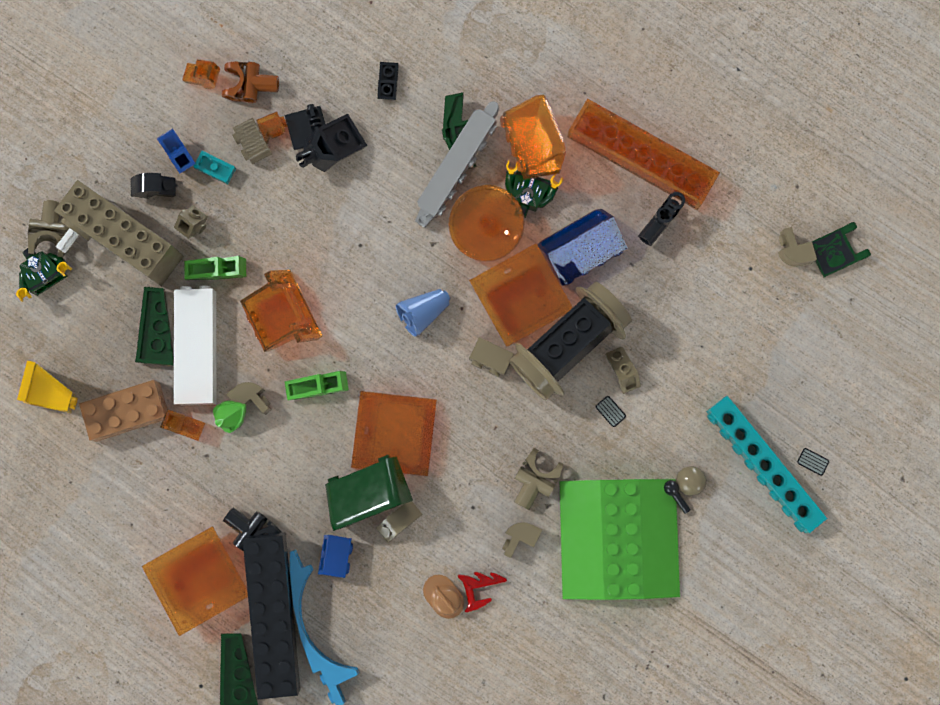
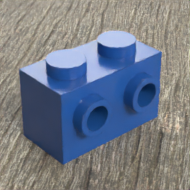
(335, 556)

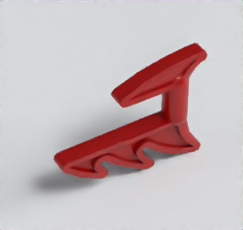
(471, 583)

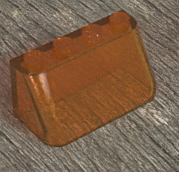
(534, 138)

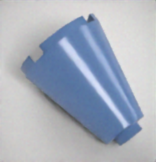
(422, 310)

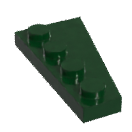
(154, 334)
(235, 674)

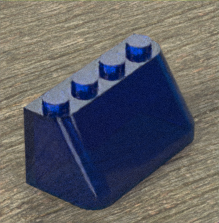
(582, 246)

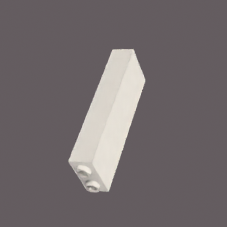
(195, 346)

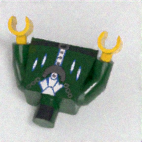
(530, 192)
(40, 273)

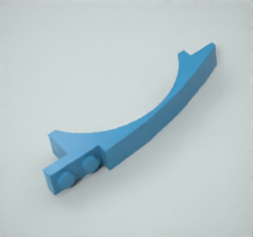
(332, 671)

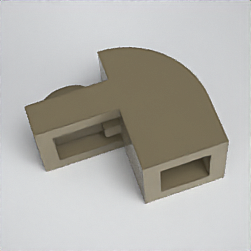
(795, 254)
(249, 392)
(398, 521)
(520, 532)

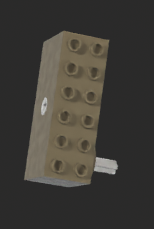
(98, 219)

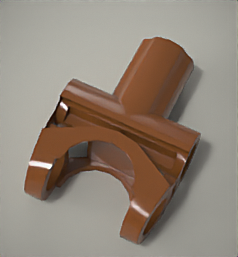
(250, 83)

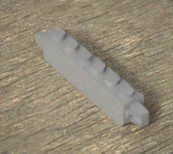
(455, 164)

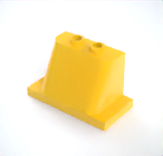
(44, 390)

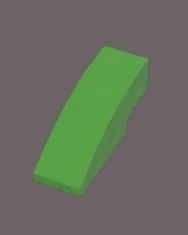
(215, 268)
(316, 385)

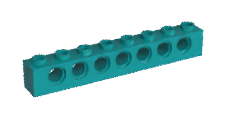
(813, 515)

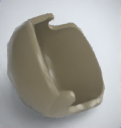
(691, 480)

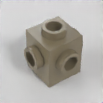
(190, 222)

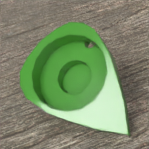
(229, 415)

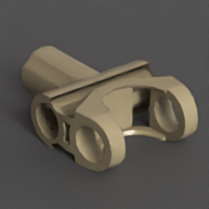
(47, 228)
(534, 481)

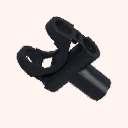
(656, 224)
(247, 526)

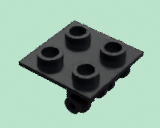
(303, 124)

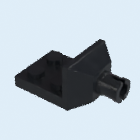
(331, 144)

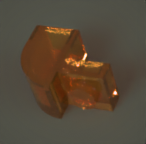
(202, 73)
(182, 425)

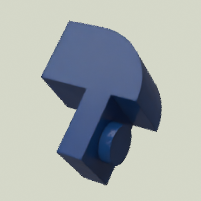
(176, 150)

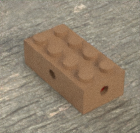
(123, 410)

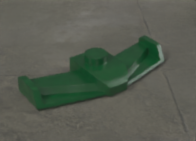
(453, 119)

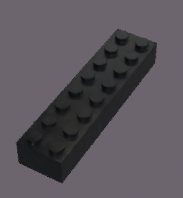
(271, 615)

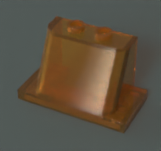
(280, 312)

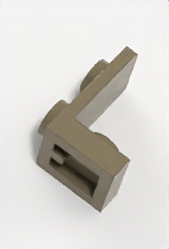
(624, 369)

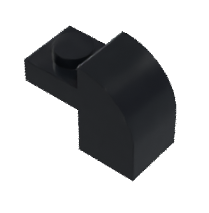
(151, 184)

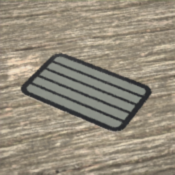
(610, 411)
(813, 461)

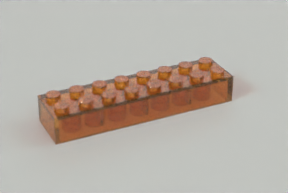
(642, 153)

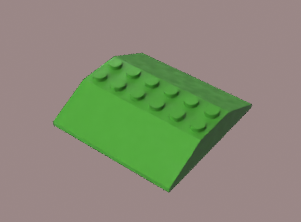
(618, 540)

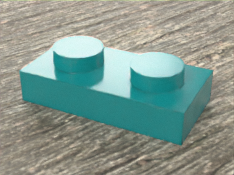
(214, 167)

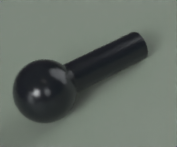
(671, 488)

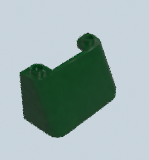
(366, 492)

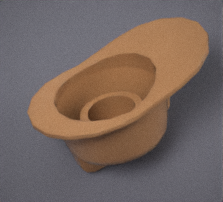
(443, 596)

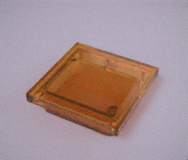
(522, 298)
(395, 428)
(193, 578)

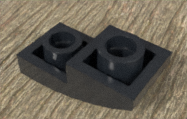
(388, 80)

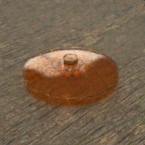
(486, 223)

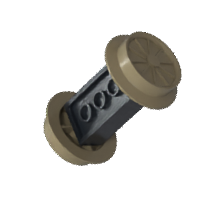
(570, 340)

